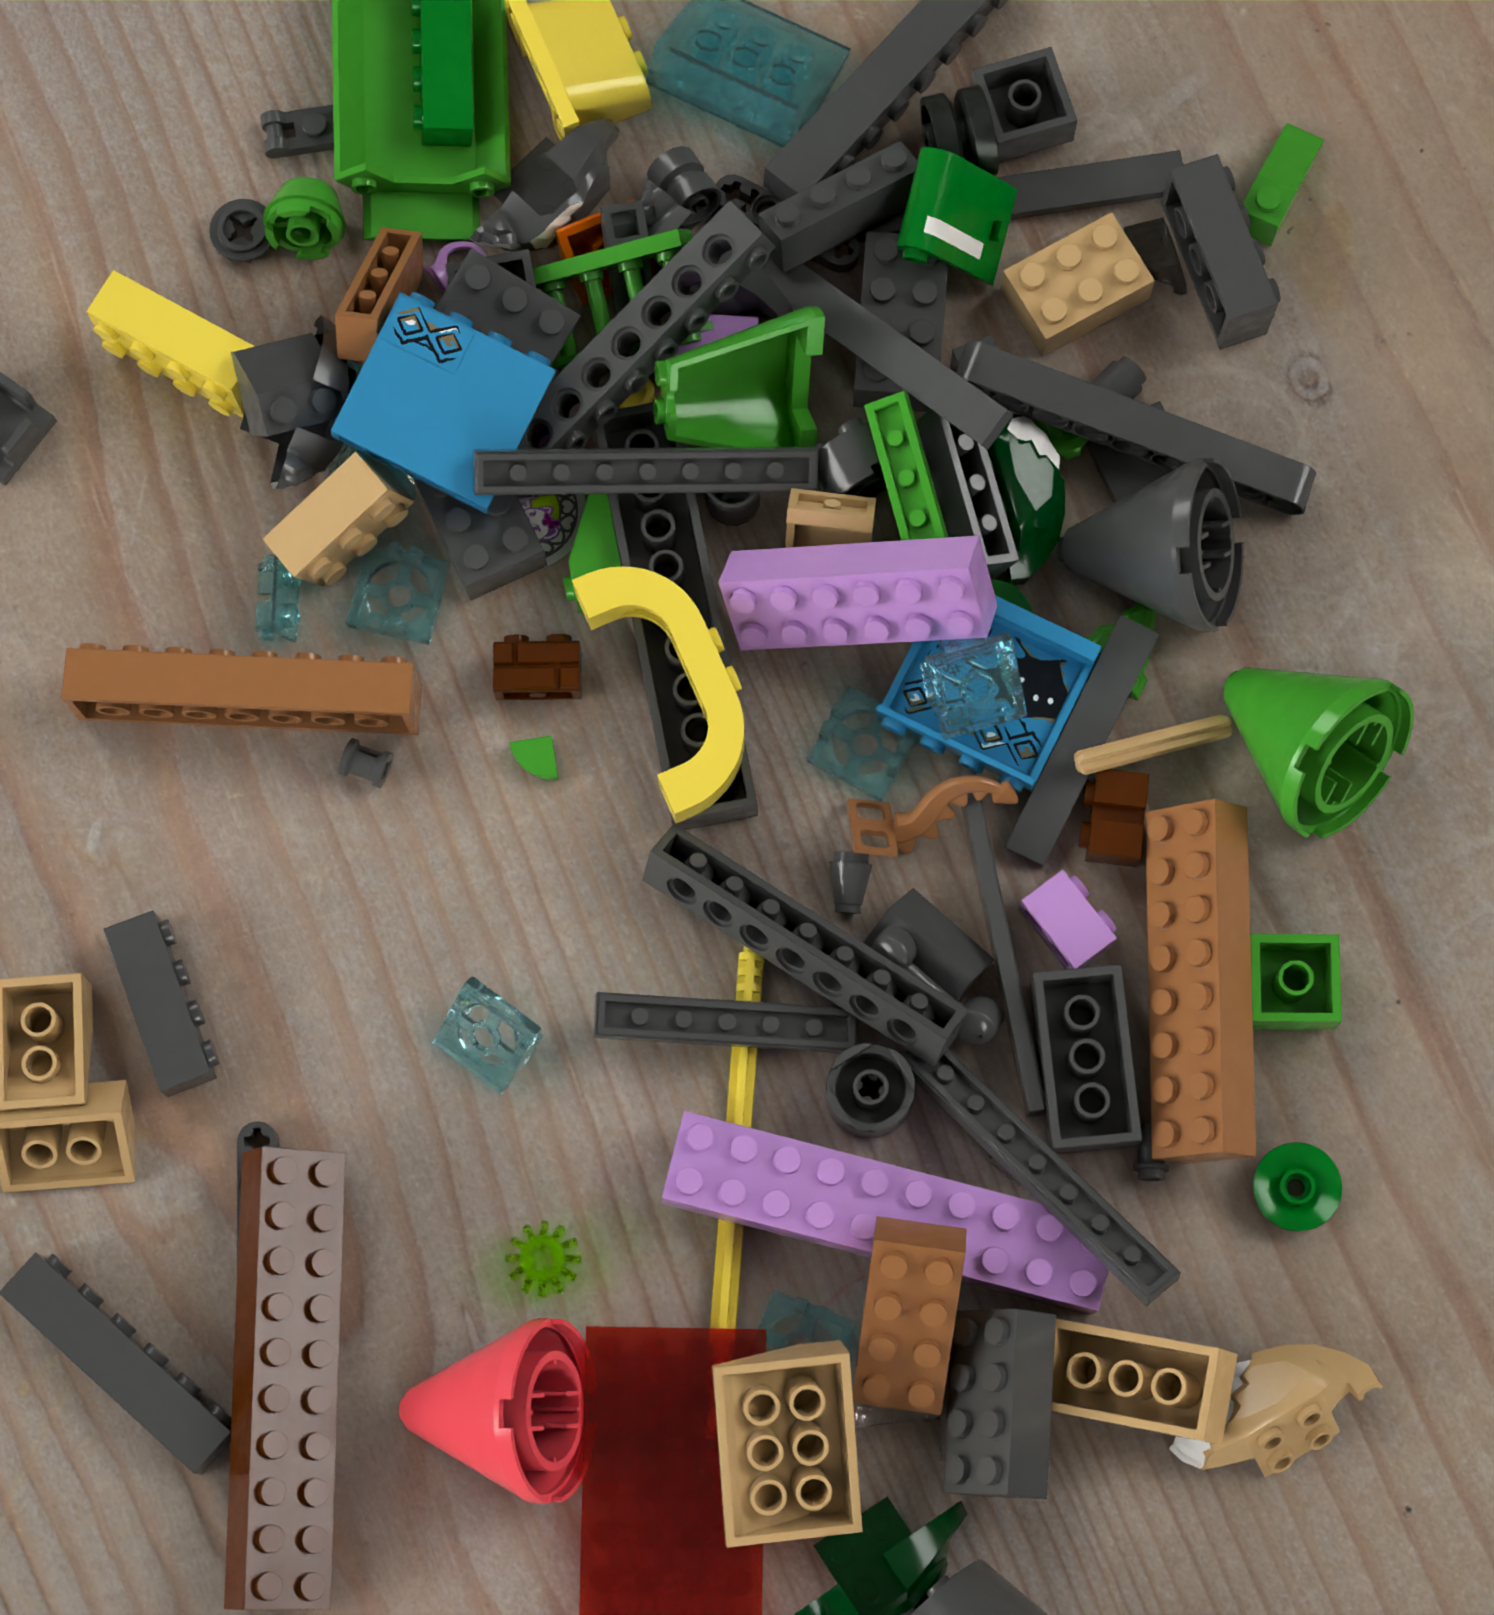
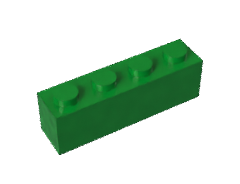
(443, 72)

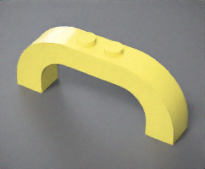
(641, 593)

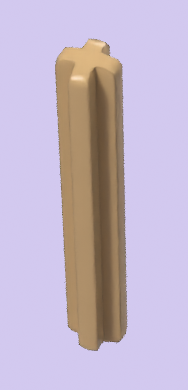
(1152, 744)

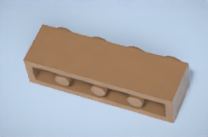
(389, 268)

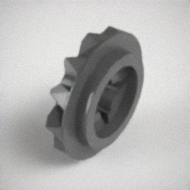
(223, 232)

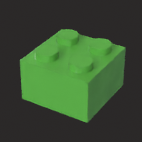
(1295, 981)

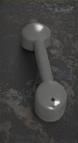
(983, 1013)

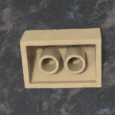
(70, 1143)

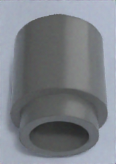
(1122, 377)

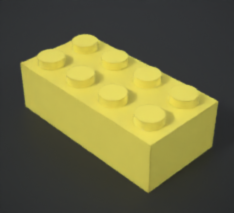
(168, 341)

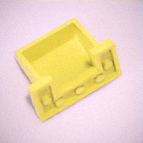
(581, 60)

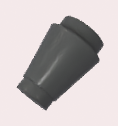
(849, 880)

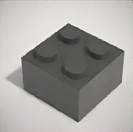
(1027, 103)

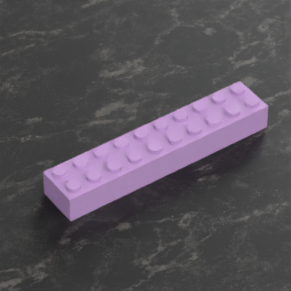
(837, 1195)

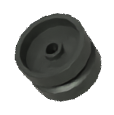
(961, 130)

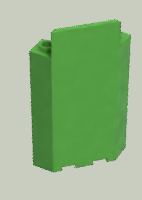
(374, 133)

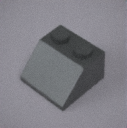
(280, 386)

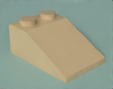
(45, 1041)

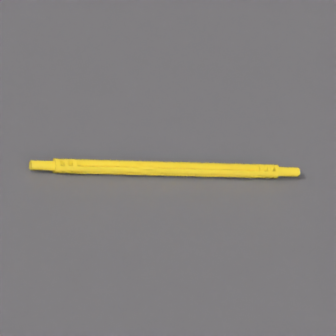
(739, 1112)

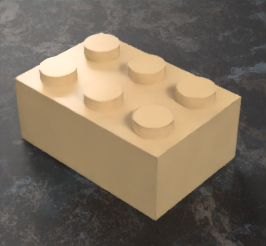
(1077, 284)
(339, 520)

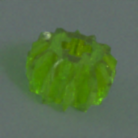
(529, 1265)

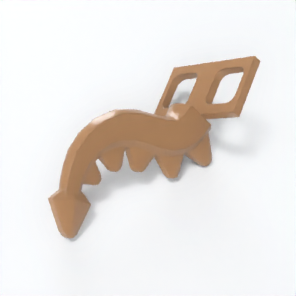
(921, 821)

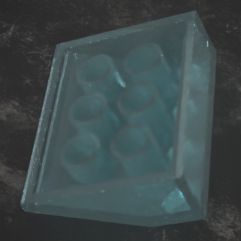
(746, 66)

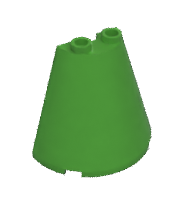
(744, 386)

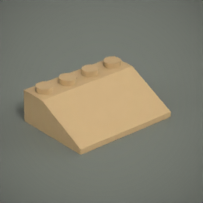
(787, 1444)

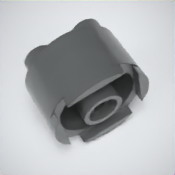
(851, 462)
(875, 1066)

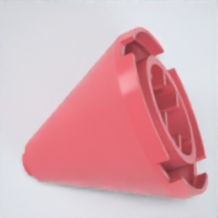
(511, 1410)

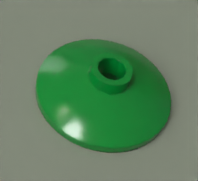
(1313, 1171)

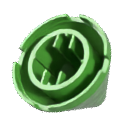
(1319, 740)

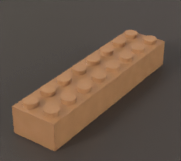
(242, 689)
(1200, 983)

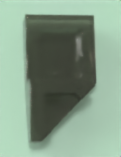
(1158, 252)

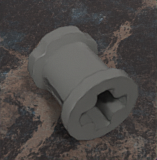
(365, 763)

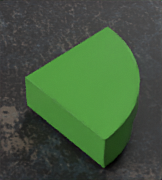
(536, 757)

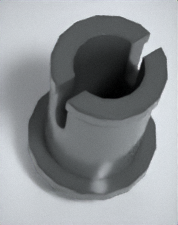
(1148, 1168)

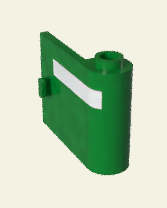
(956, 215)

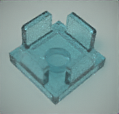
(973, 684)

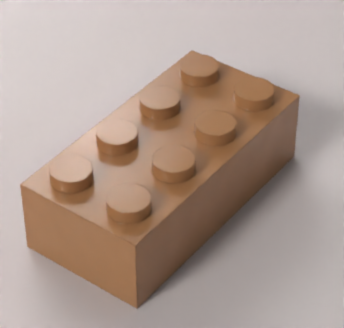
(909, 1315)

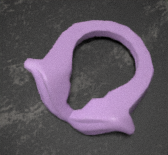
(438, 269)

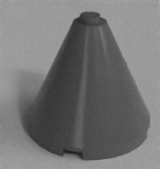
(1167, 546)

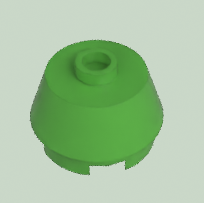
(305, 218)

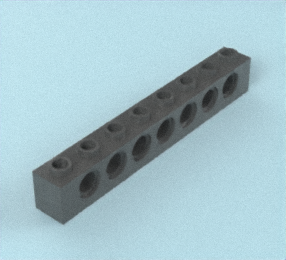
(640, 322)
(804, 944)

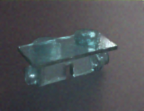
(281, 613)

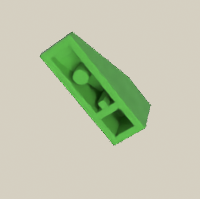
(1280, 181)
(594, 543)

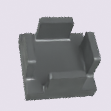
(21, 427)

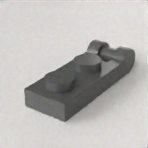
(312, 129)

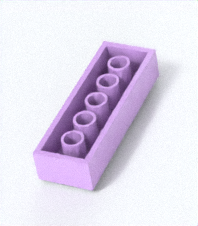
(859, 593)

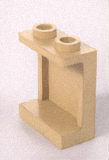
(828, 518)

